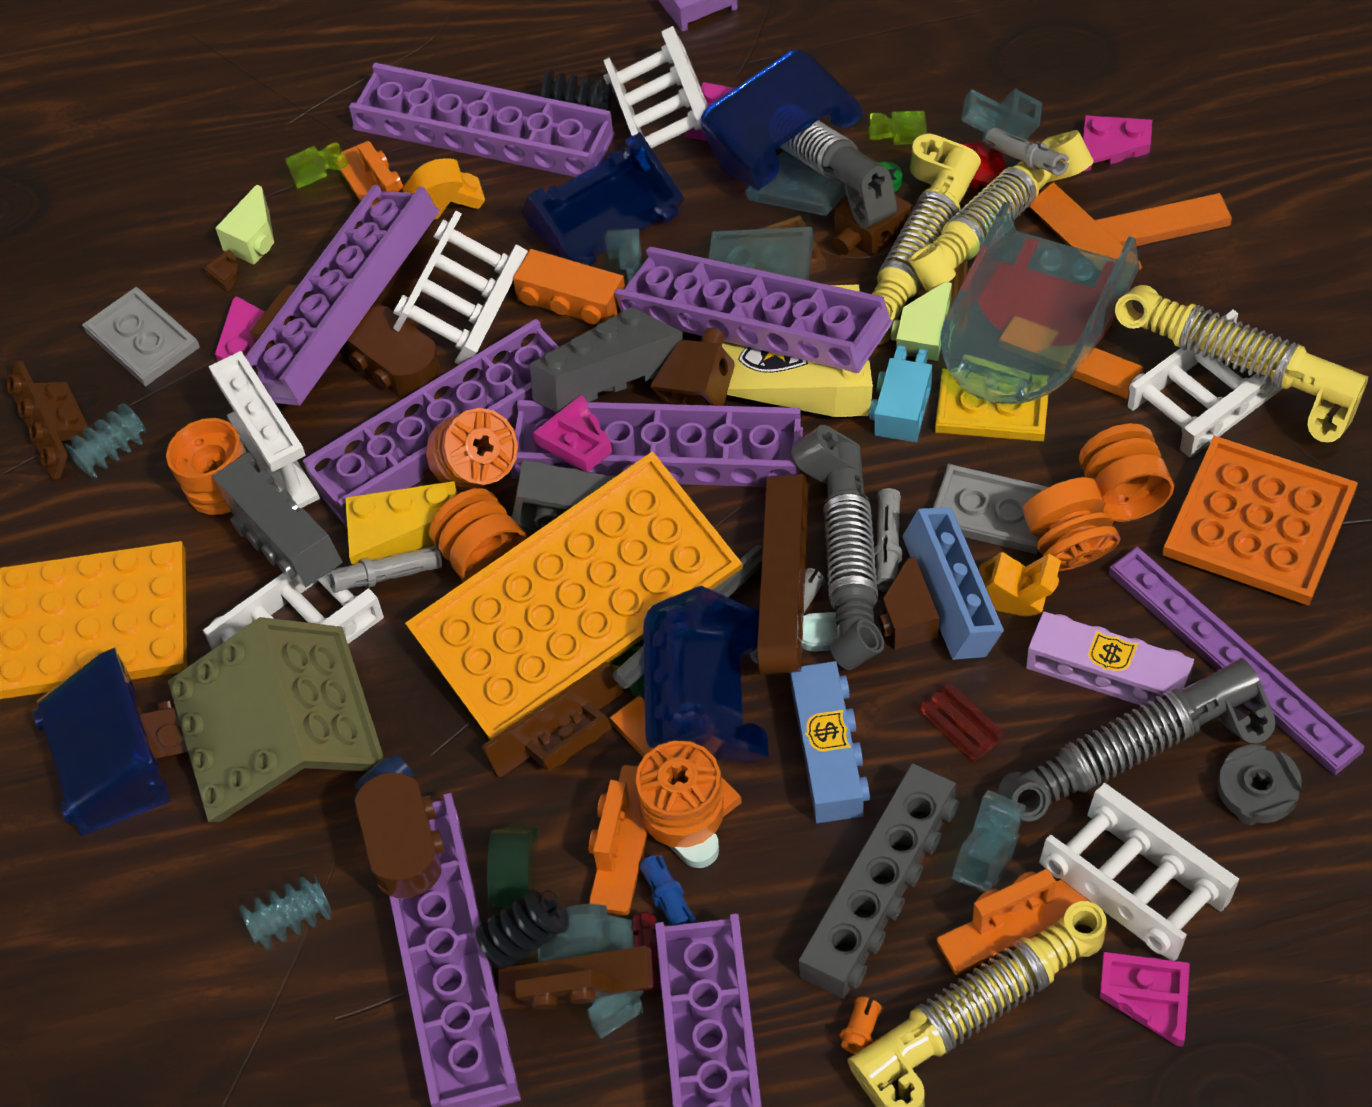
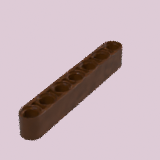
(783, 575)

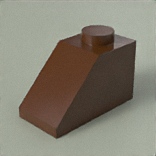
(909, 609)

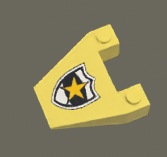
(798, 382)

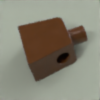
(872, 239)
(696, 372)

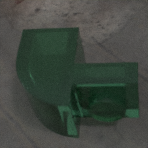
(511, 864)

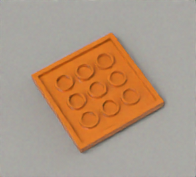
(1260, 520)

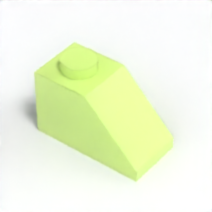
(247, 228)
(923, 322)

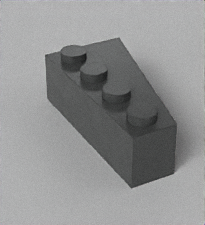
(603, 359)
(550, 491)
(275, 522)

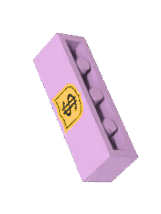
(1105, 660)

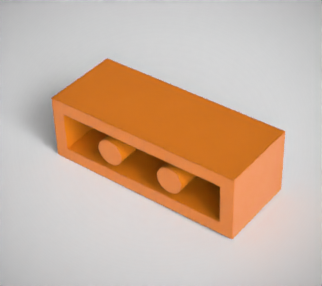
(568, 287)

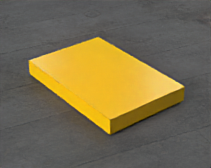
(968, 415)

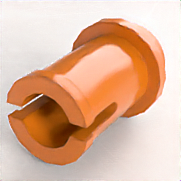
(860, 1026)

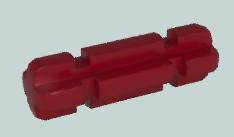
(644, 927)

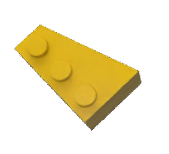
(393, 520)

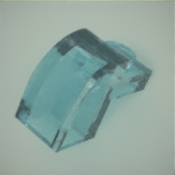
(1015, 115)
(990, 844)
(588, 933)

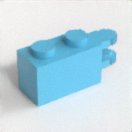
(902, 396)

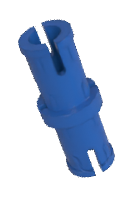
(666, 891)

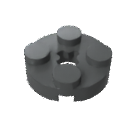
(1256, 805)

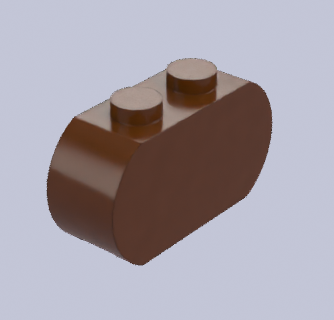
(394, 359)
(399, 835)

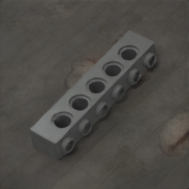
(918, 793)

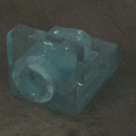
(627, 247)
(614, 1011)

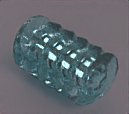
(106, 439)
(286, 912)

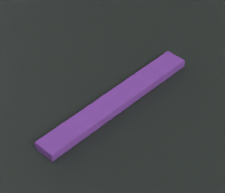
(1222, 646)

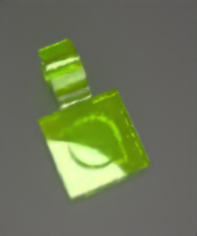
(902, 127)
(311, 165)

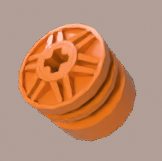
(197, 455)
(455, 458)
(1127, 471)
(1071, 522)
(474, 531)
(680, 793)

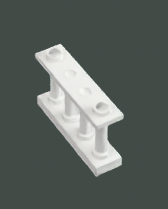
(680, 74)
(479, 315)
(1221, 412)
(263, 427)
(355, 616)
(1158, 844)

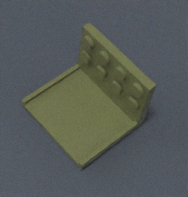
(268, 708)

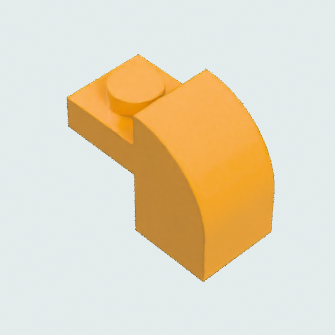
(446, 184)
(1017, 587)

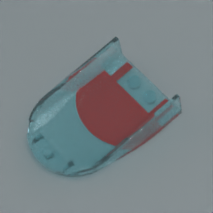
(1030, 313)

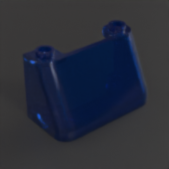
(770, 111)
(617, 194)
(696, 674)
(100, 745)

